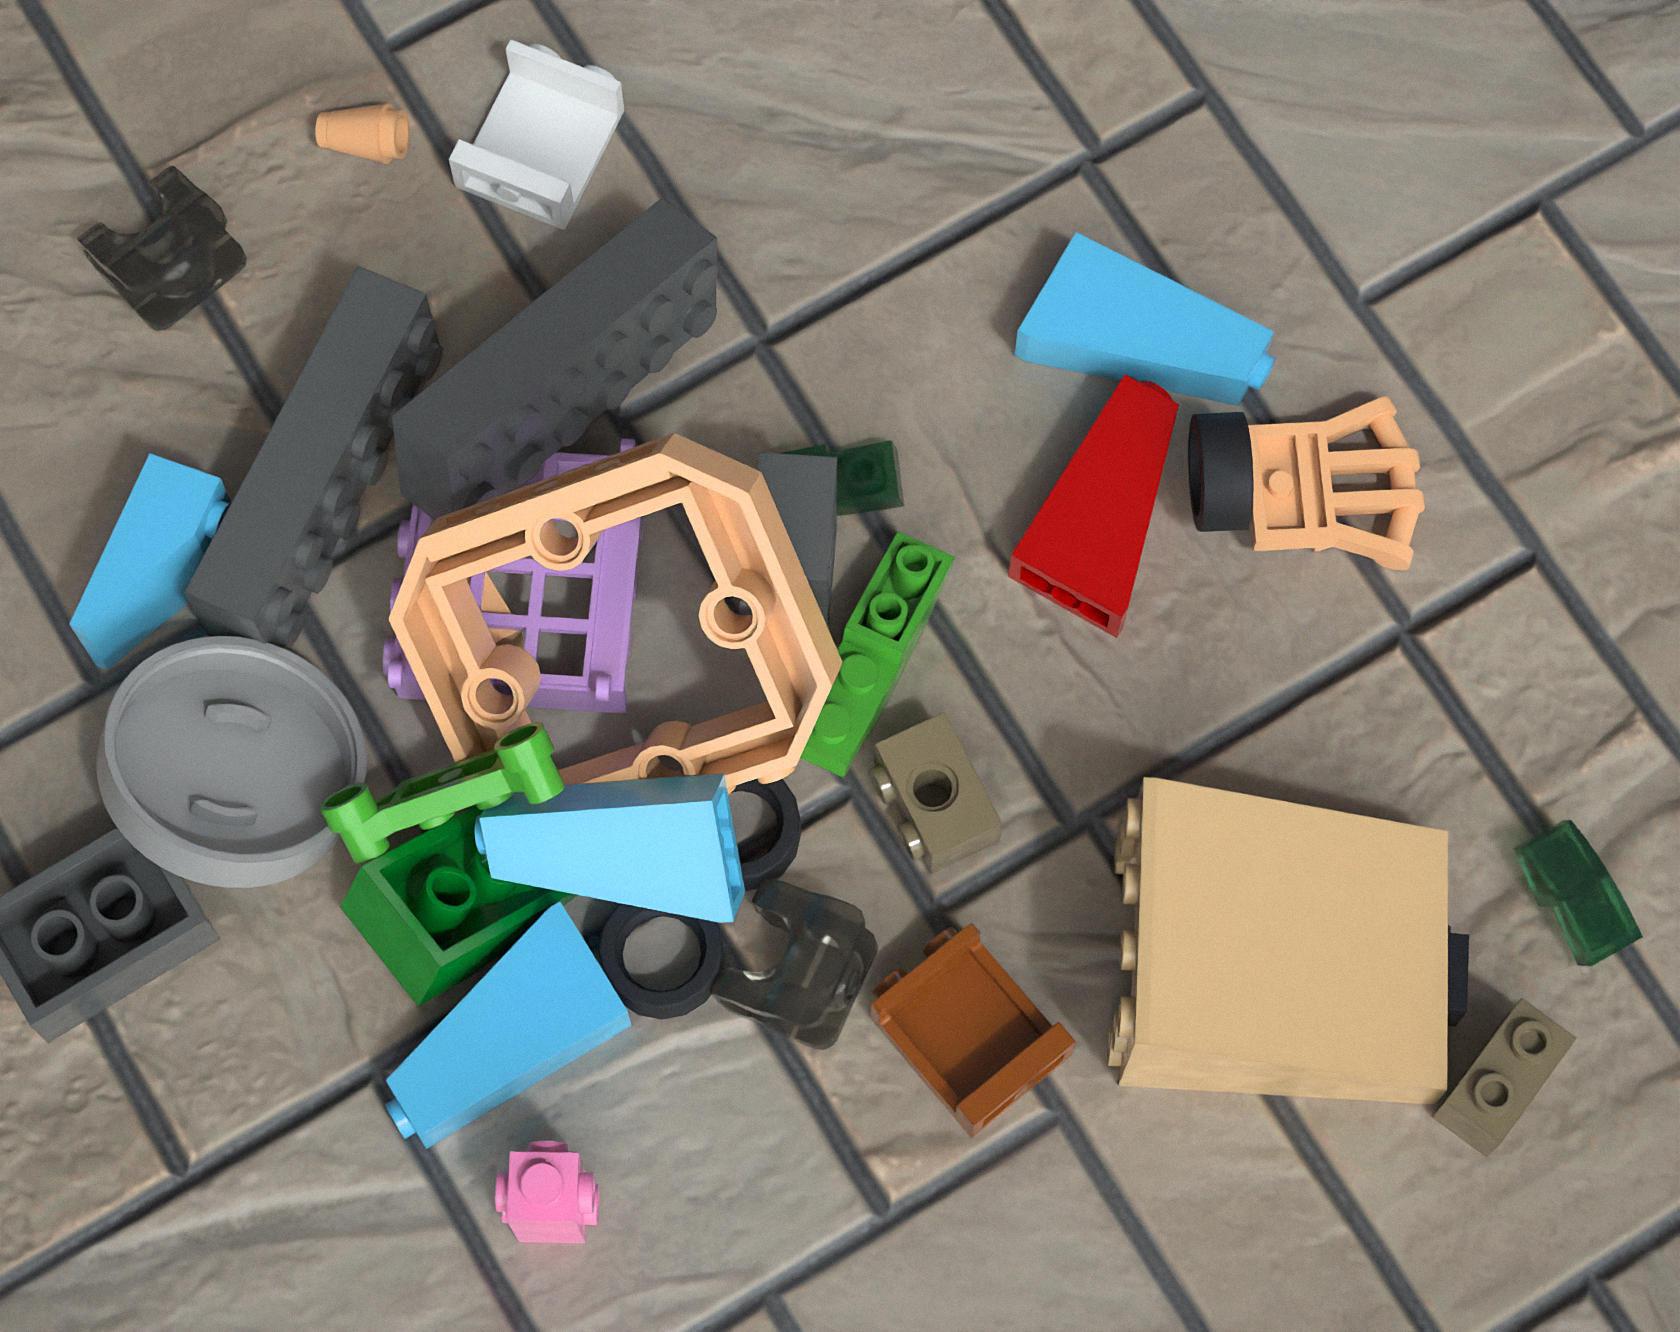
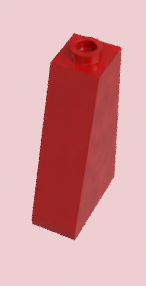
(1097, 516)

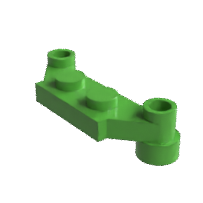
(516, 765)

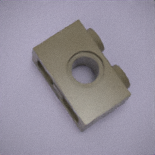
(935, 756)
(1504, 1077)

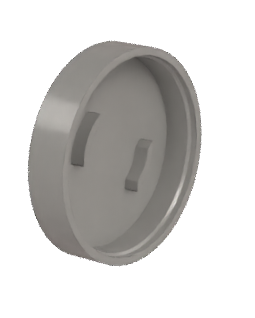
(225, 758)

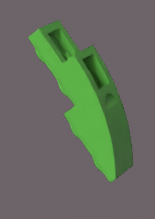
(877, 649)

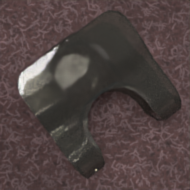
(172, 261)
(818, 976)

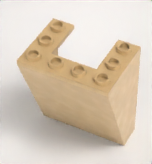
(1280, 949)

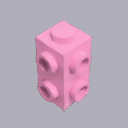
(547, 1194)

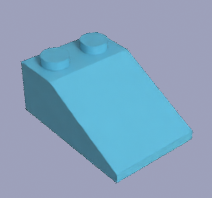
(149, 558)

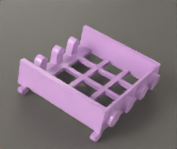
(609, 620)

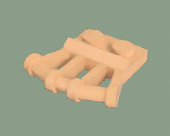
(1295, 491)

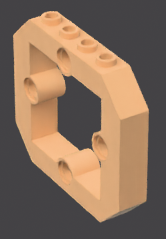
(748, 557)

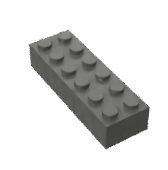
(558, 364)
(316, 463)

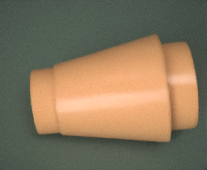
(365, 132)

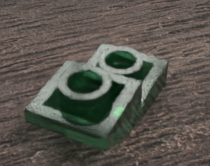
(865, 476)
(1576, 884)

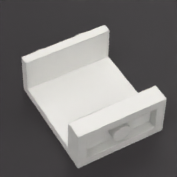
(541, 135)

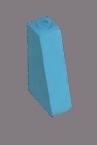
(1124, 319)
(623, 842)
(509, 1032)

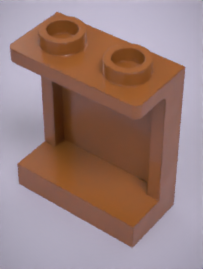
(968, 1029)

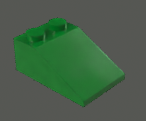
(438, 910)

